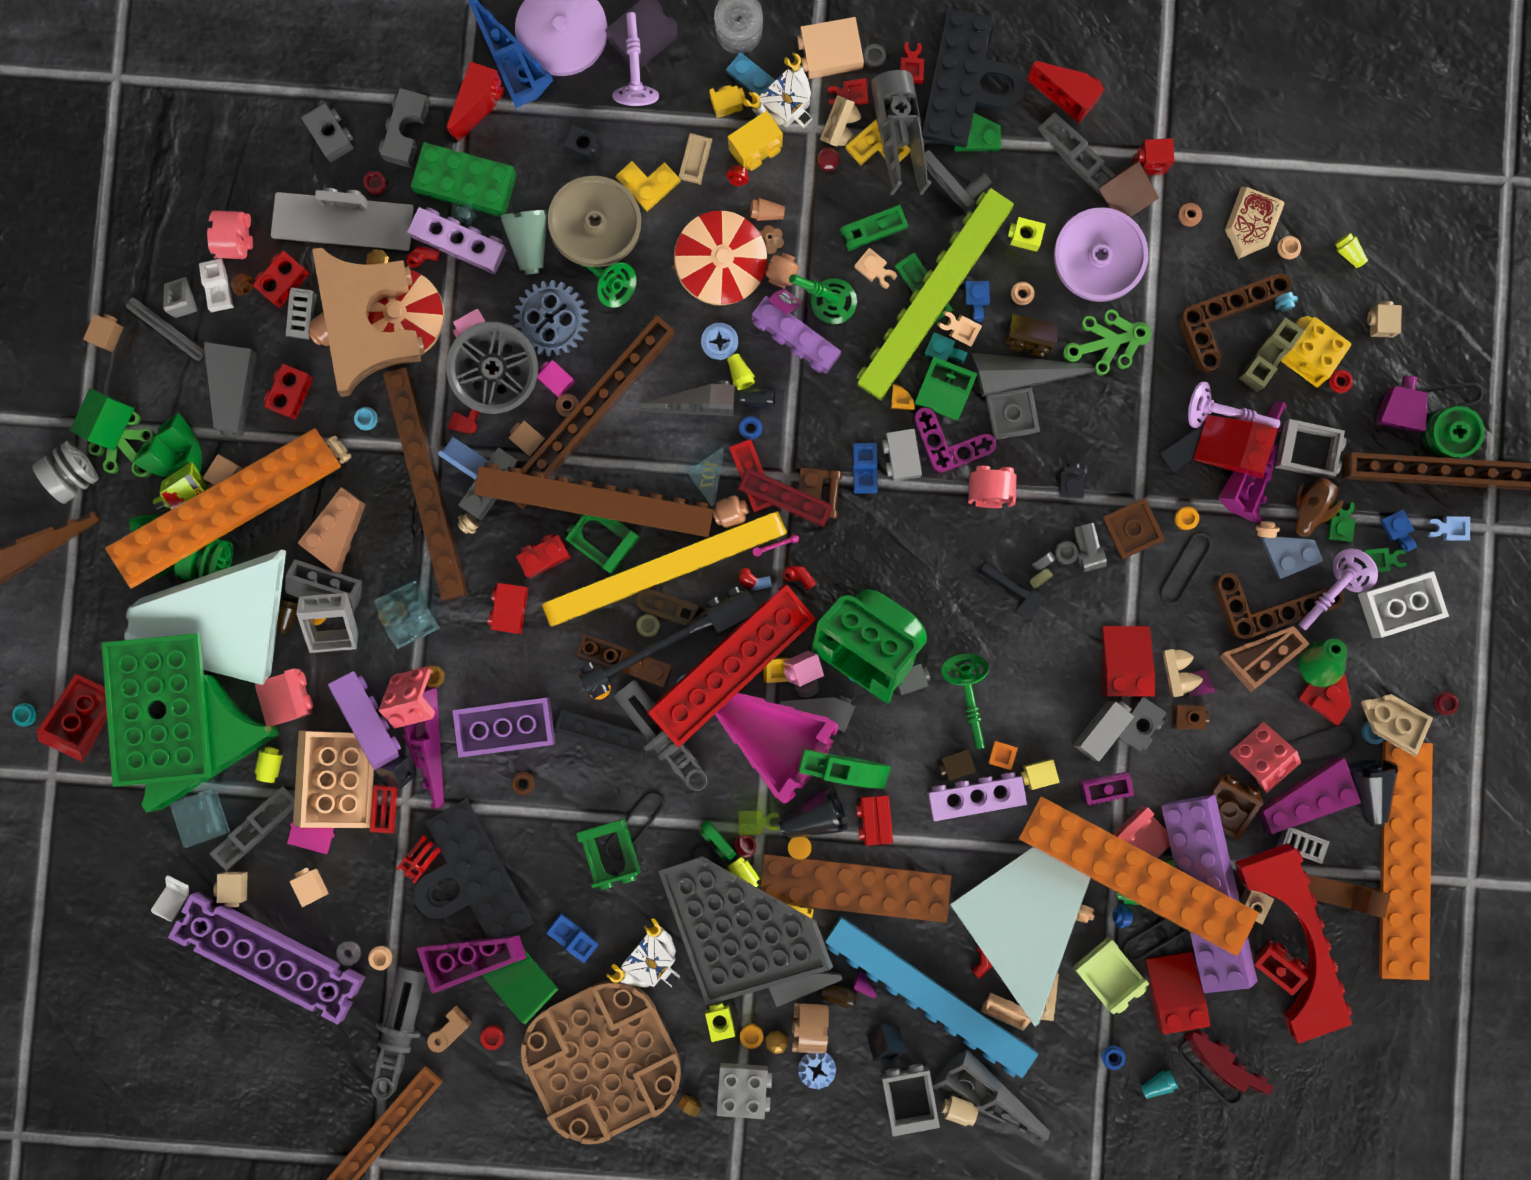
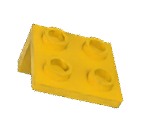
(1317, 352)

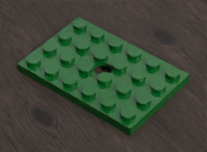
(151, 748)

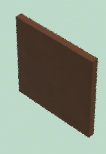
(1129, 190)

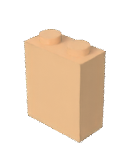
(830, 48)

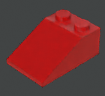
(1069, 89)
(475, 99)
(1236, 445)
(1127, 661)
(75, 718)
(1177, 993)

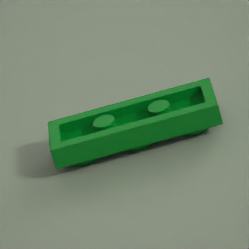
(913, 274)

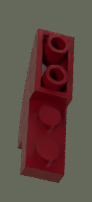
(1222, 1064)

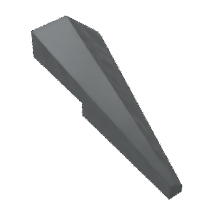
(1006, 373)
(972, 1081)

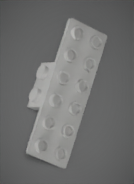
(342, 220)

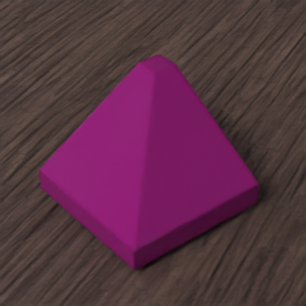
(1206, 685)
(863, 985)

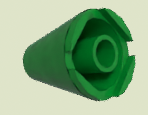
(1323, 662)

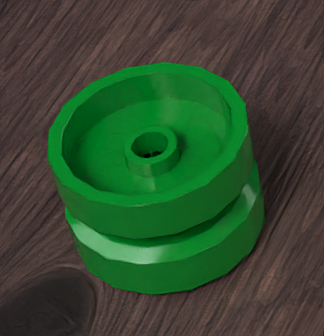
(1453, 432)

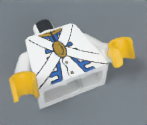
(786, 97)
(649, 960)

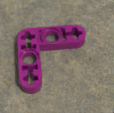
(950, 452)

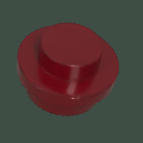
(1445, 703)
(744, 846)

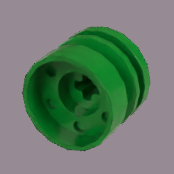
(205, 561)

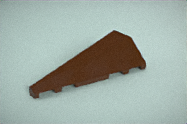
(34, 547)

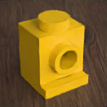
(727, 100)

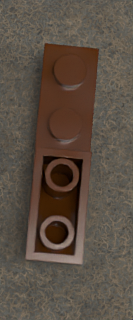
(609, 654)

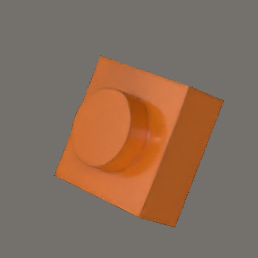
(1002, 755)

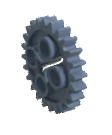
(538, 302)

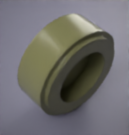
(1041, 578)
(648, 625)

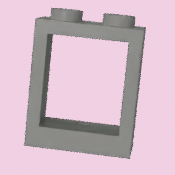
(1287, 442)
(326, 607)
(911, 1124)

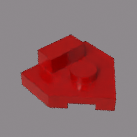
(1329, 702)

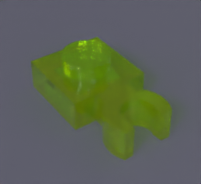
(752, 822)

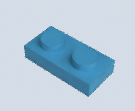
(749, 74)

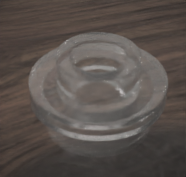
(353, 947)

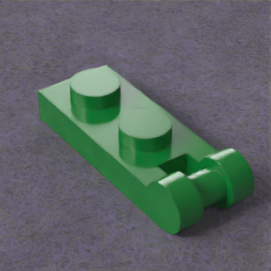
(874, 227)

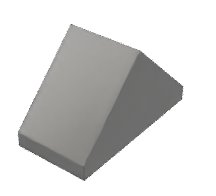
(178, 298)

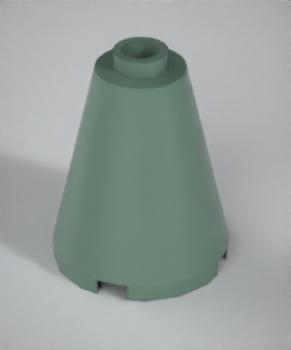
(527, 238)

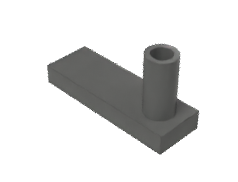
(961, 196)

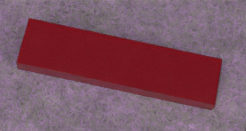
(785, 497)

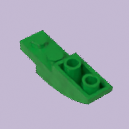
(843, 769)

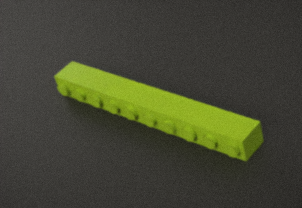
(935, 294)

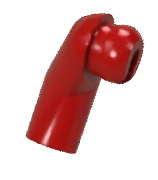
(420, 254)
(799, 573)

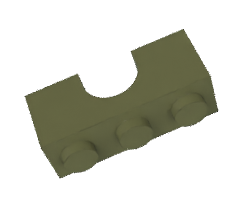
(1269, 355)

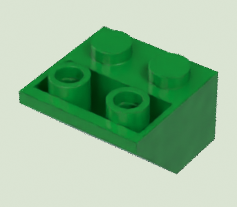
(945, 388)

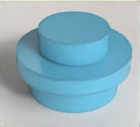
(1285, 302)
(365, 418)

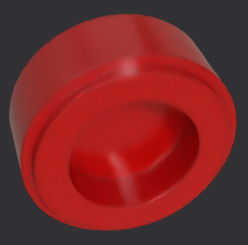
(492, 1037)

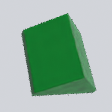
(101, 419)

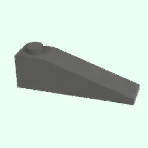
(704, 400)

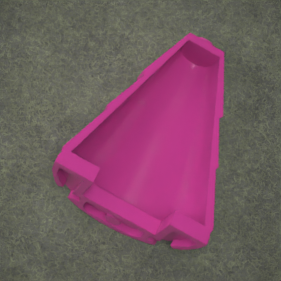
(774, 739)

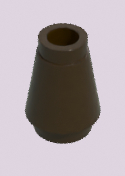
(286, 615)
(840, 995)

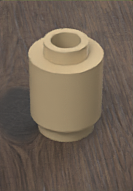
(959, 1111)

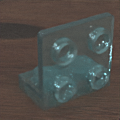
(406, 614)
(199, 818)

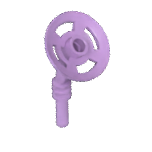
(635, 95)
(1207, 406)
(1348, 575)

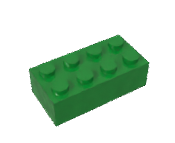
(463, 179)

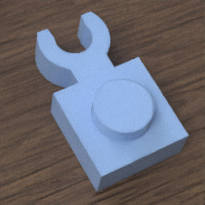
(1452, 528)

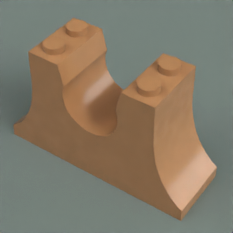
(346, 299)

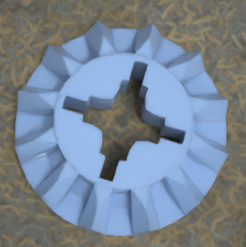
(710, 335)
(827, 1066)

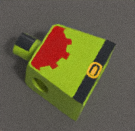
(180, 488)

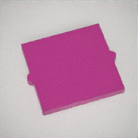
(311, 838)

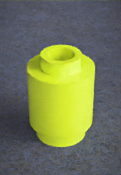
(268, 765)
(744, 871)

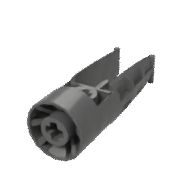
(895, 112)

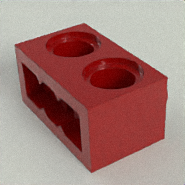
(1155, 156)
(284, 281)
(295, 394)

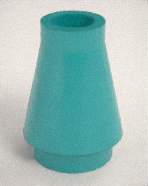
(1160, 1084)

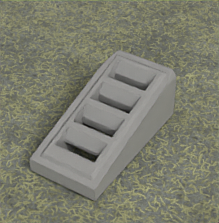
(292, 312)
(1286, 836)

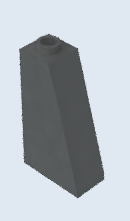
(230, 383)

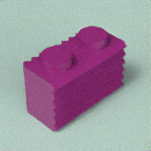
(1106, 788)

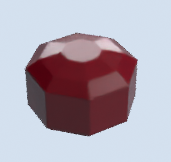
(828, 159)
(375, 182)

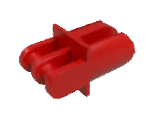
(417, 861)

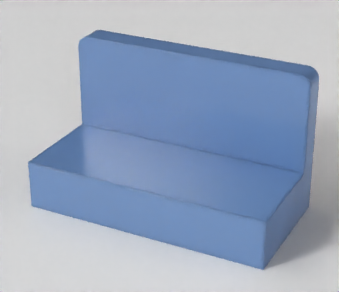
(462, 457)

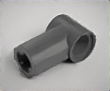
(1090, 553)

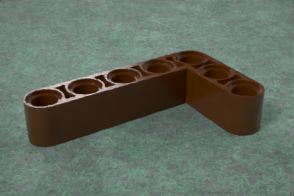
(1224, 310)
(1273, 613)
(1349, 895)

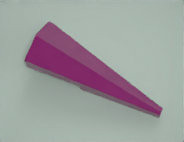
(1244, 492)
(425, 749)

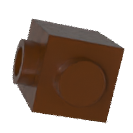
(1189, 717)

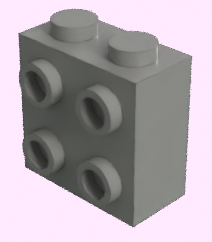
(743, 1091)

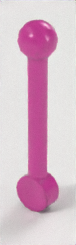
(758, 551)

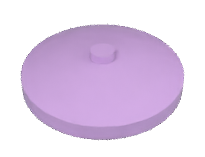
(562, 33)
(1101, 254)

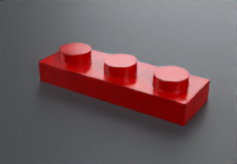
(746, 457)

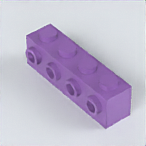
(796, 335)
(364, 720)

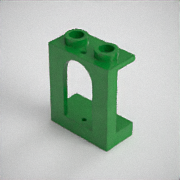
(609, 564)
(600, 876)

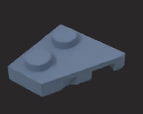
(1291, 554)

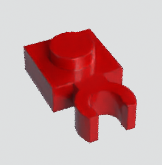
(913, 63)
(853, 90)

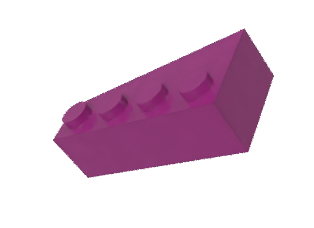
(1315, 796)
(461, 961)

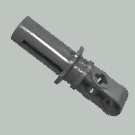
(660, 742)
(397, 1039)

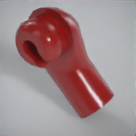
(983, 966)

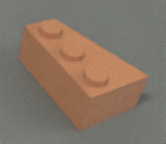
(333, 530)
(1264, 657)

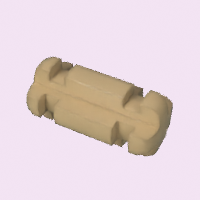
(338, 449)

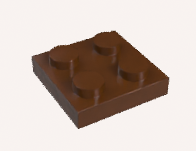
(1133, 528)

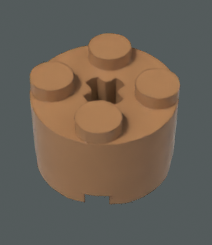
(810, 1028)

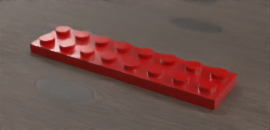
(731, 665)

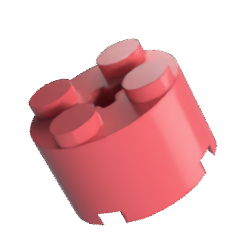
(229, 234)
(992, 487)

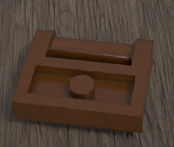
(811, 483)

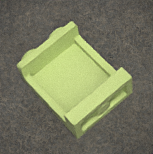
(1111, 976)

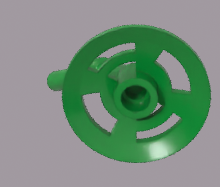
(614, 283)
(830, 298)
(966, 679)

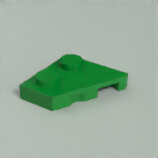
(983, 136)

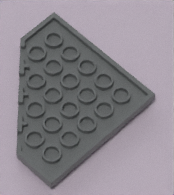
(739, 933)

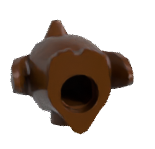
(1316, 506)

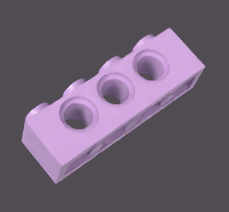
(487, 260)
(1013, 797)

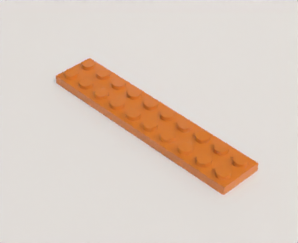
(222, 508)
(1407, 867)
(1139, 876)

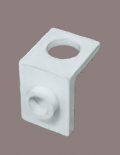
(171, 899)

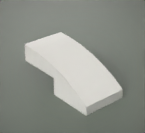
(216, 285)

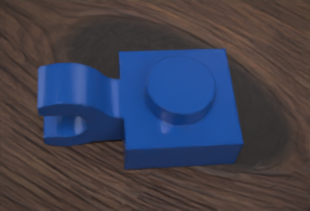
(977, 296)
(1397, 527)

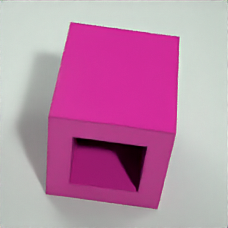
(555, 378)

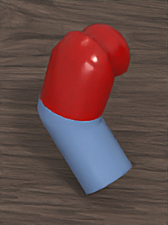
(753, 583)

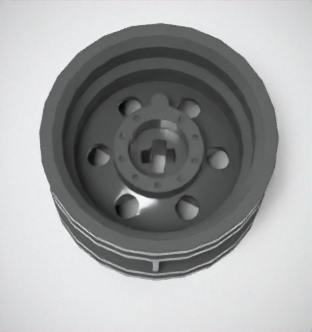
(487, 398)

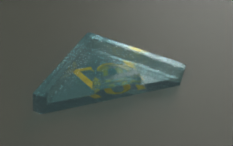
(707, 476)

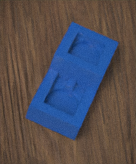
(865, 468)
(572, 937)

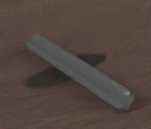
(165, 329)

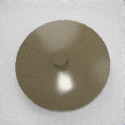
(594, 221)

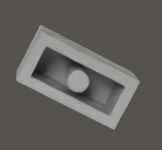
(902, 455)

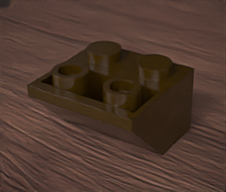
(1030, 335)

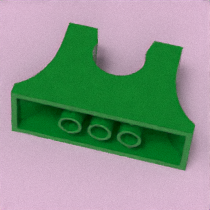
(230, 739)

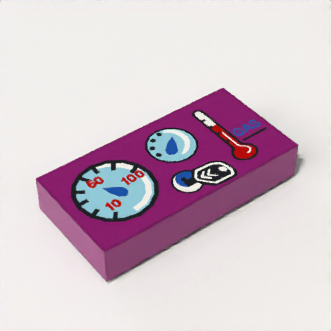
(785, 301)

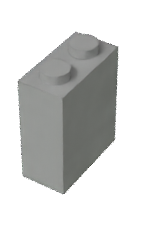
(1104, 730)

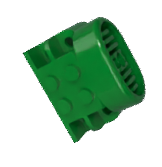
(870, 641)

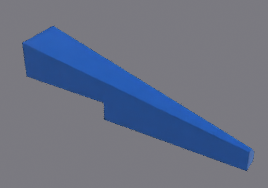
(519, 70)

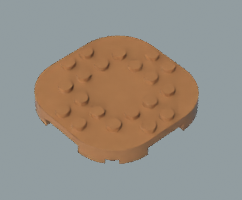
(601, 1061)

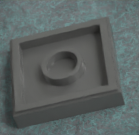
(1012, 413)

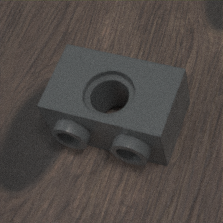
(318, 122)
(1154, 720)

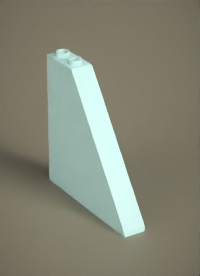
(230, 610)
(1025, 923)

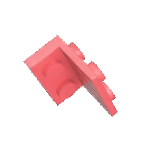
(1266, 756)
(1144, 832)

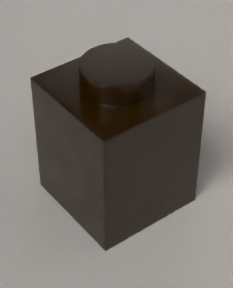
(956, 765)

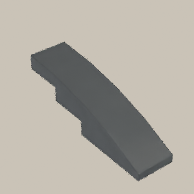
(1075, 152)
(253, 829)

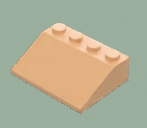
(332, 781)

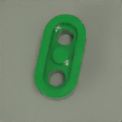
(723, 848)

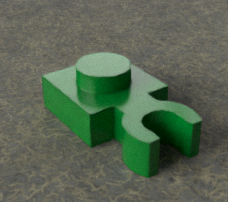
(1341, 526)
(1384, 560)

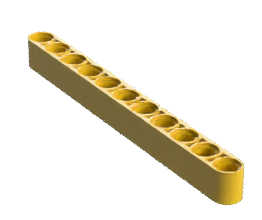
(664, 568)

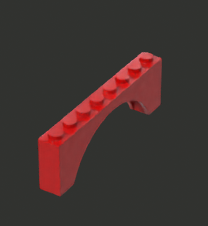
(1320, 1003)

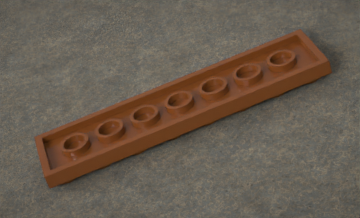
(857, 888)

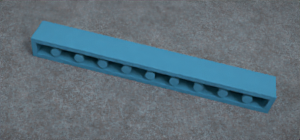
(931, 997)

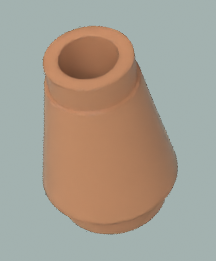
(766, 210)

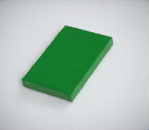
(522, 987)

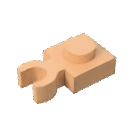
(872, 266)
(962, 328)

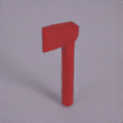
(466, 425)

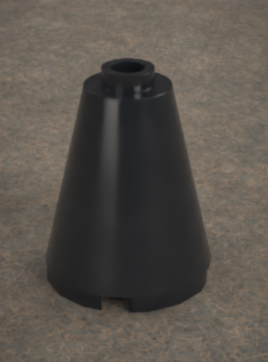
(1375, 789)
(815, 816)

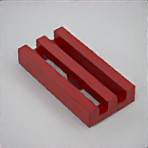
(374, 808)

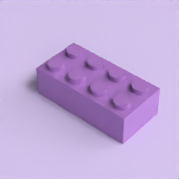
(504, 727)

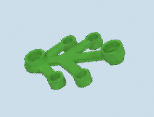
(1111, 341)
(111, 455)

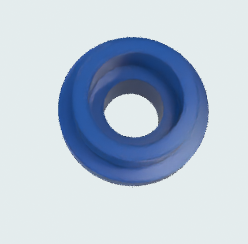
(753, 421)
(1122, 916)
(1116, 1064)

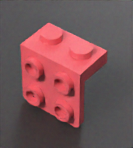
(284, 697)
(404, 699)

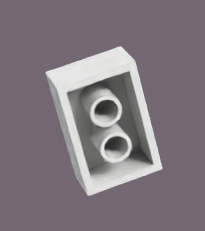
(1403, 605)

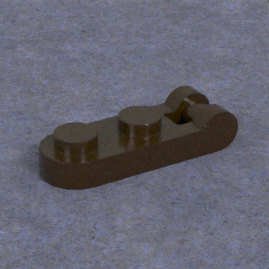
(666, 606)

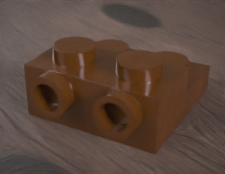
(1235, 804)

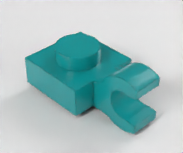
(943, 349)

